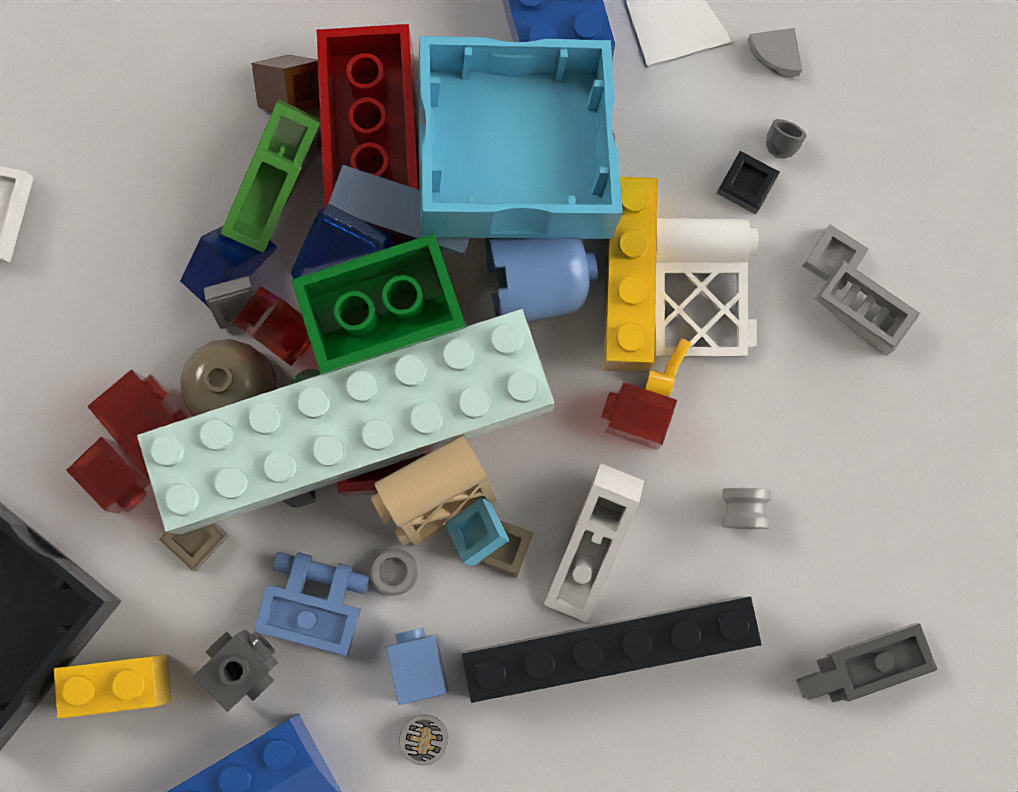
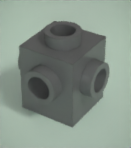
(225, 679)

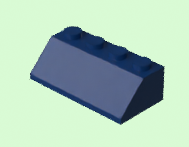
(274, 762)

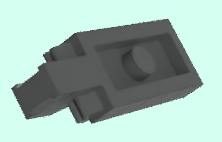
(870, 665)

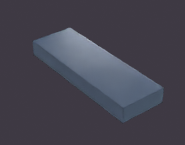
(386, 206)

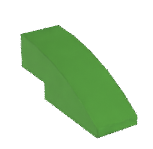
(270, 176)

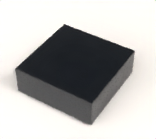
(748, 182)

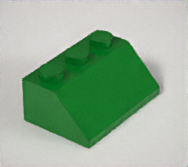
(378, 304)

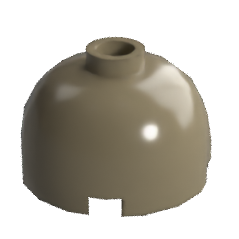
(224, 375)

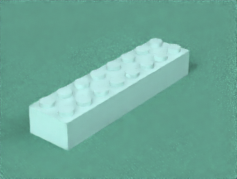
(345, 423)

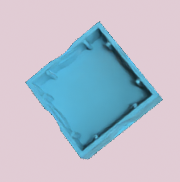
(517, 138)

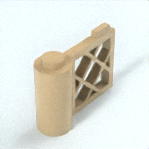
(432, 491)

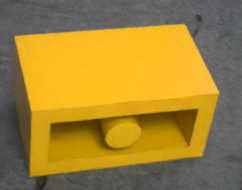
(112, 686)

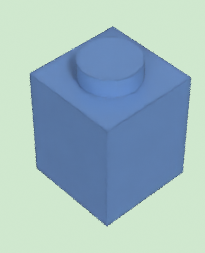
(416, 666)

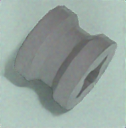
(746, 508)

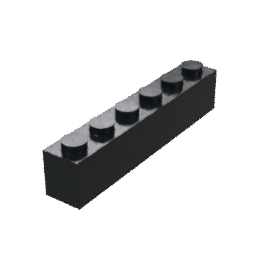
(611, 648)

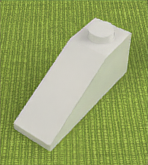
(594, 542)

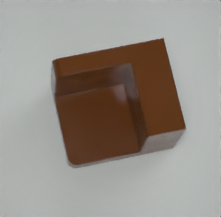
(288, 79)

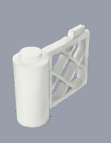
(710, 248)

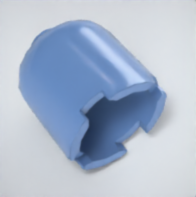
(540, 275)

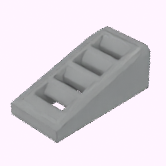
(889, 303)

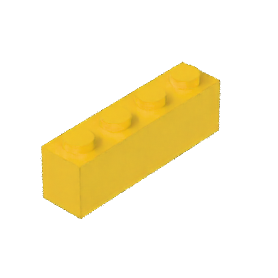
(632, 280)

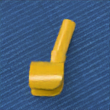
(663, 382)

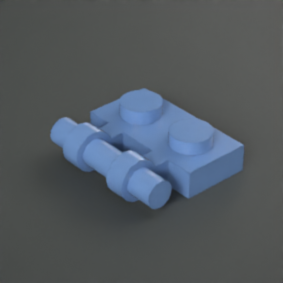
(308, 618)

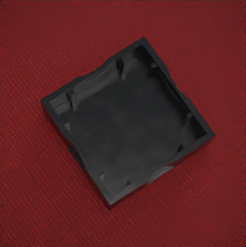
(45, 617)

